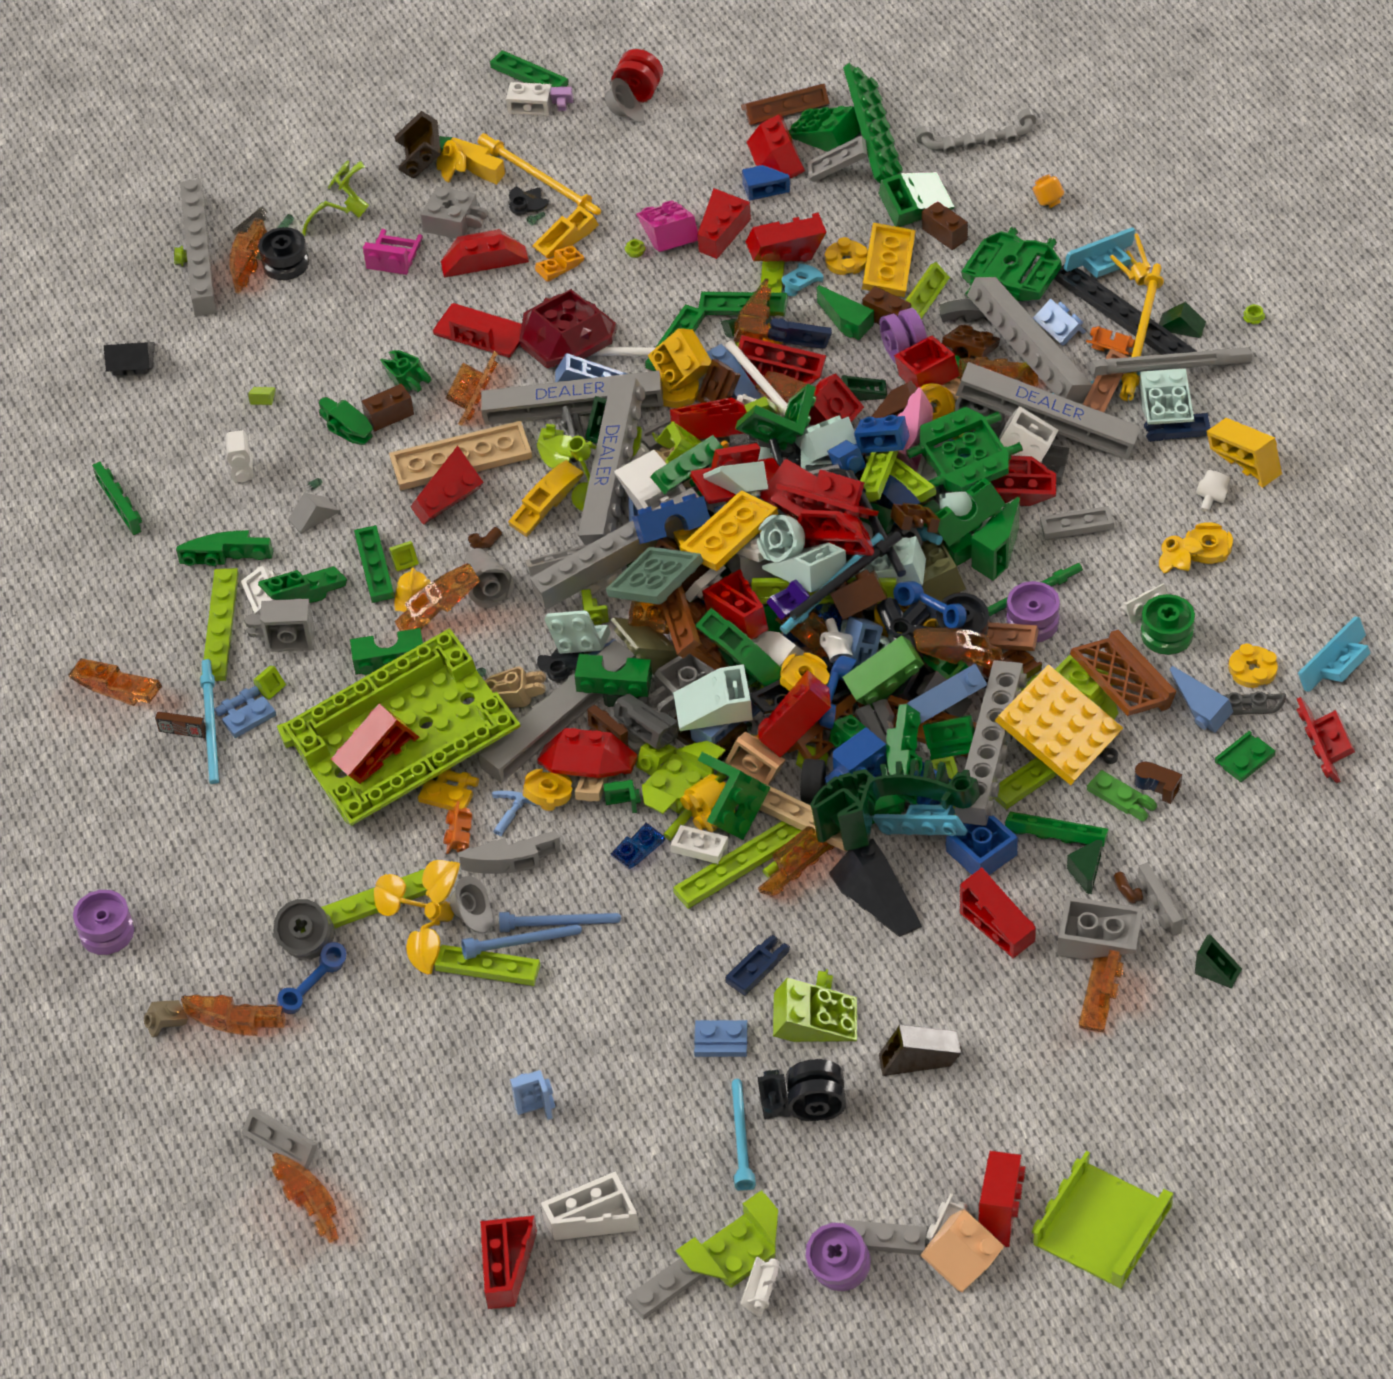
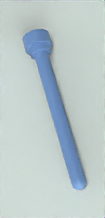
(509, 921)
(473, 947)

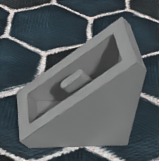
(311, 511)

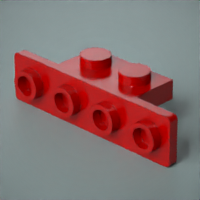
(1329, 736)

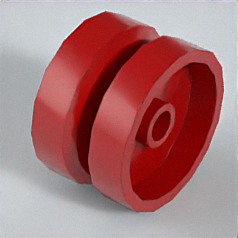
(641, 72)

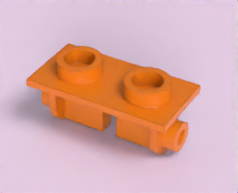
(1102, 340)
(458, 820)

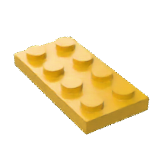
(888, 259)
(729, 529)

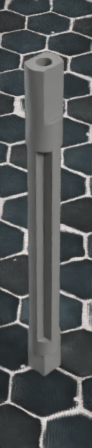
(1171, 361)

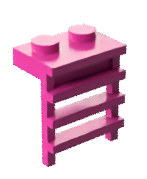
(389, 257)

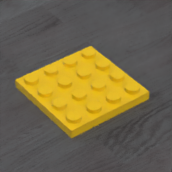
(1059, 724)

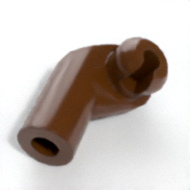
(486, 541)

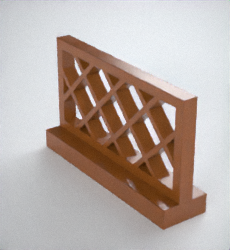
(681, 620)
(1132, 666)

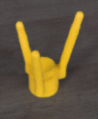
(1138, 270)

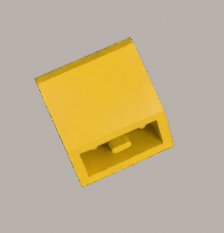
(680, 359)

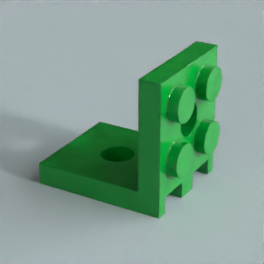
(768, 425)
(739, 790)

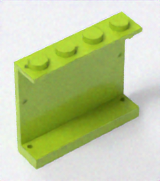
(1100, 1222)

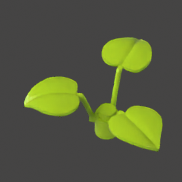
(353, 202)
(564, 447)

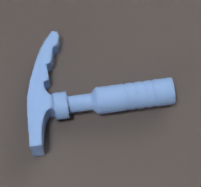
(510, 814)

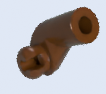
(1125, 889)

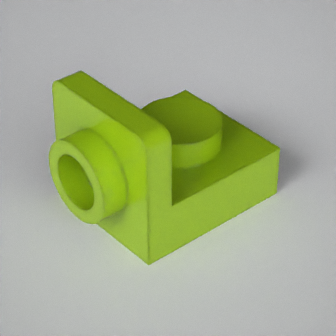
(598, 614)
(651, 758)

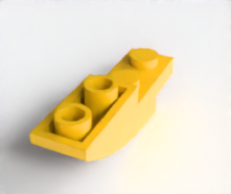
(544, 496)

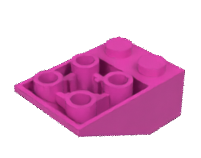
(668, 225)

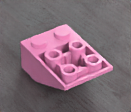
(916, 414)

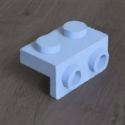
(1058, 322)
(532, 1092)

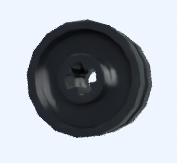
(283, 253)
(976, 610)
(815, 1090)

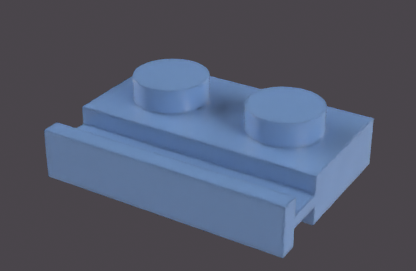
(721, 1038)

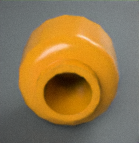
(1048, 190)

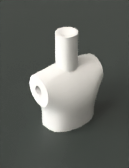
(1212, 487)
(835, 642)

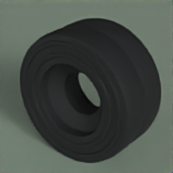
(812, 779)

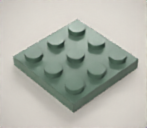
(654, 575)

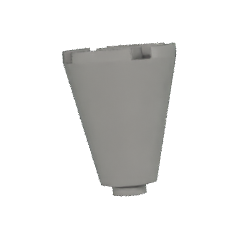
(494, 579)

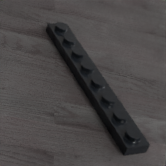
(1120, 311)

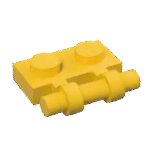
(445, 795)

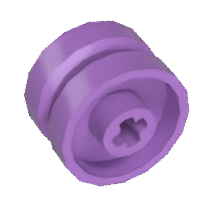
(901, 331)
(1034, 605)
(103, 922)
(838, 1272)

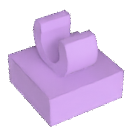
(561, 97)

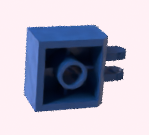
(859, 753)
(983, 846)

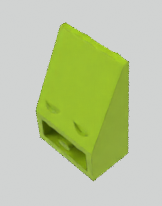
(813, 1013)

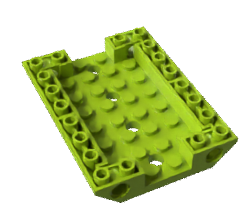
(417, 689)

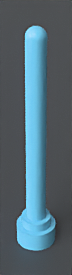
(744, 1177)

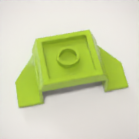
(676, 437)
(1076, 675)
(678, 774)
(734, 1248)

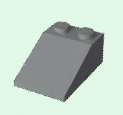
(1096, 927)

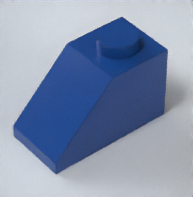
(764, 182)

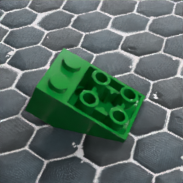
(826, 127)
(910, 194)
(995, 541)

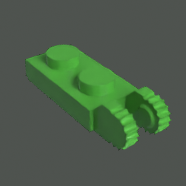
(1121, 795)

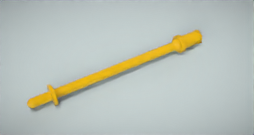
(497, 148)
(1131, 379)

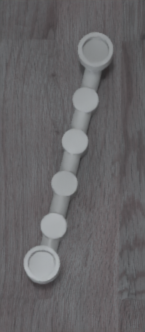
(969, 140)

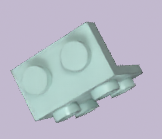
(576, 632)

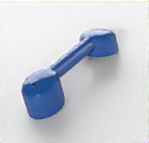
(910, 592)
(840, 668)
(291, 998)

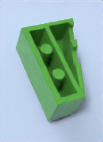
(883, 672)

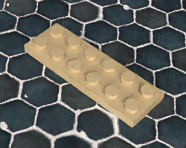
(482, 448)

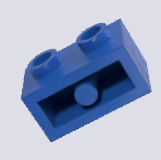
(881, 434)

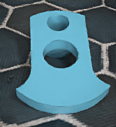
(794, 284)

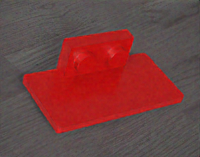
(479, 330)
(730, 456)
(791, 475)
(834, 493)

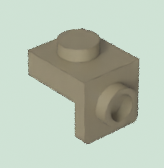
(164, 1014)

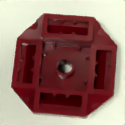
(565, 326)

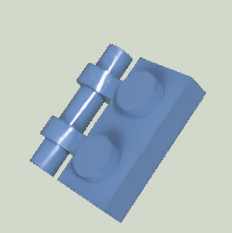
(247, 717)

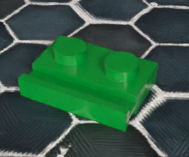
(949, 737)
(1245, 756)

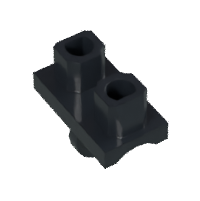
(773, 1094)

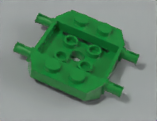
(1004, 247)
(987, 453)

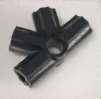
(906, 622)

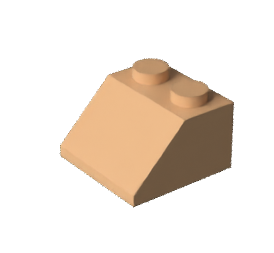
(754, 758)
(962, 1250)

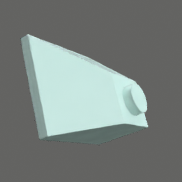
(745, 477)

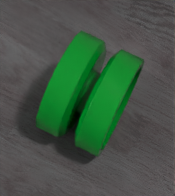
(1167, 624)

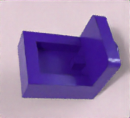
(788, 599)

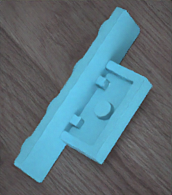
(1096, 255)
(1337, 657)
(922, 820)

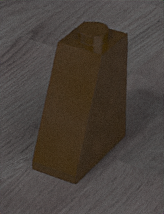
(918, 1050)

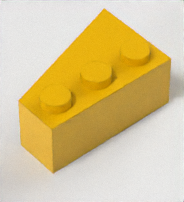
(1247, 448)

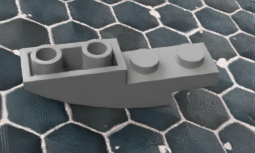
(500, 857)

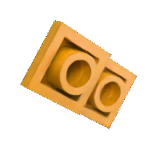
(563, 261)

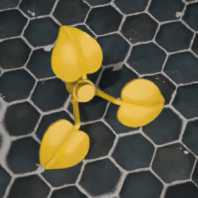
(439, 880)

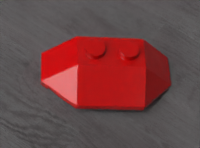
(774, 147)
(482, 252)
(782, 359)
(1026, 480)
(835, 528)
(587, 754)

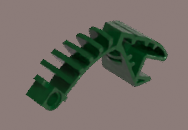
(850, 799)

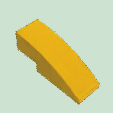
(481, 163)
(566, 232)

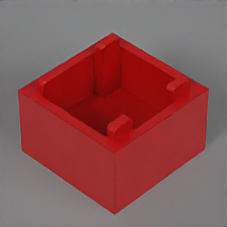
(927, 363)
(832, 400)

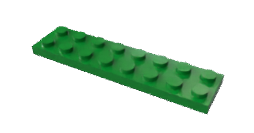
(873, 123)

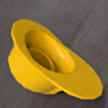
(408, 586)

